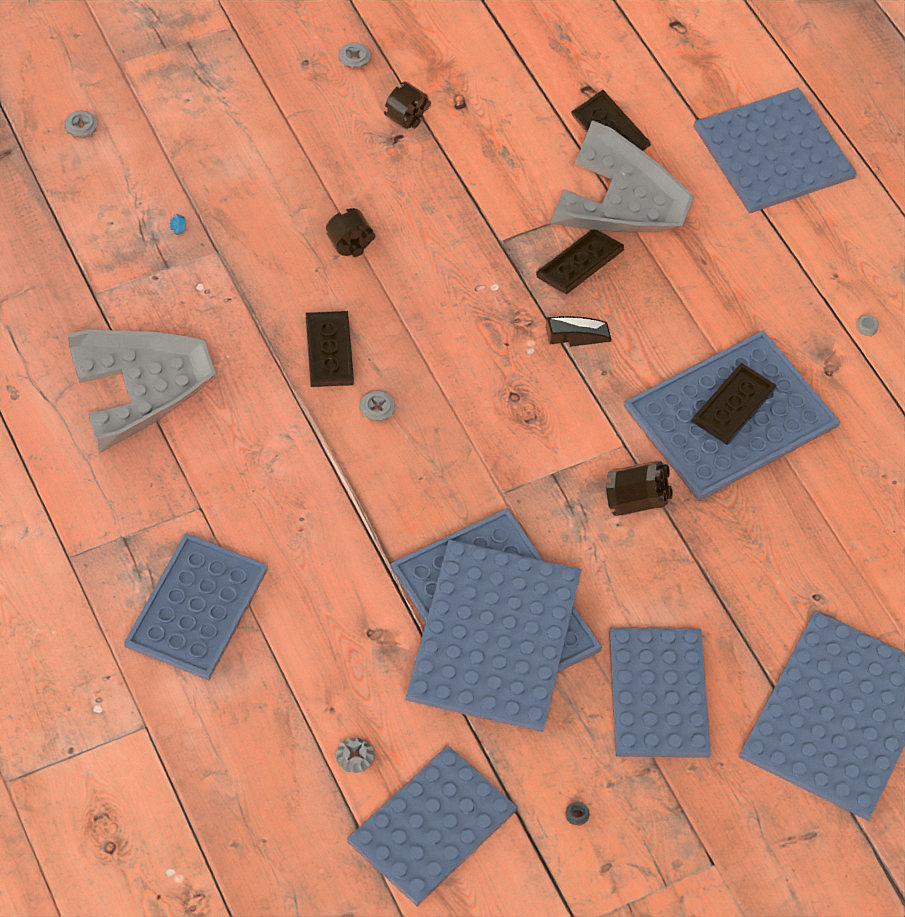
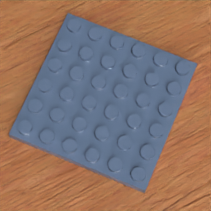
(774, 150)

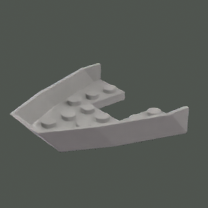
(640, 193)
(156, 370)

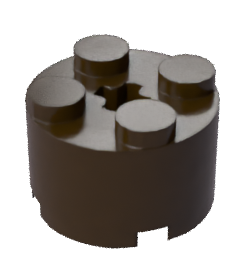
(407, 105)
(350, 232)

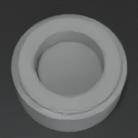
(867, 325)

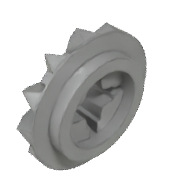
(354, 49)
(73, 120)
(378, 398)
(355, 764)

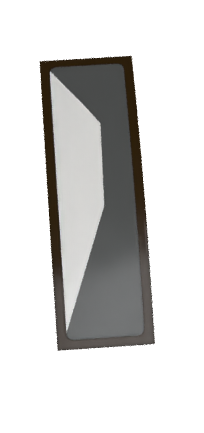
(577, 330)

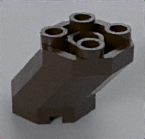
(638, 488)

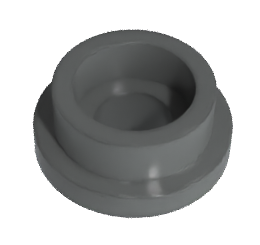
(580, 808)

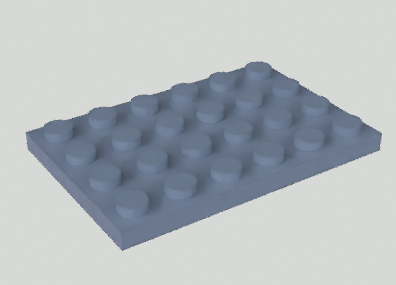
(196, 606)
(659, 693)
(432, 825)

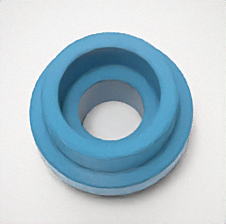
(177, 224)

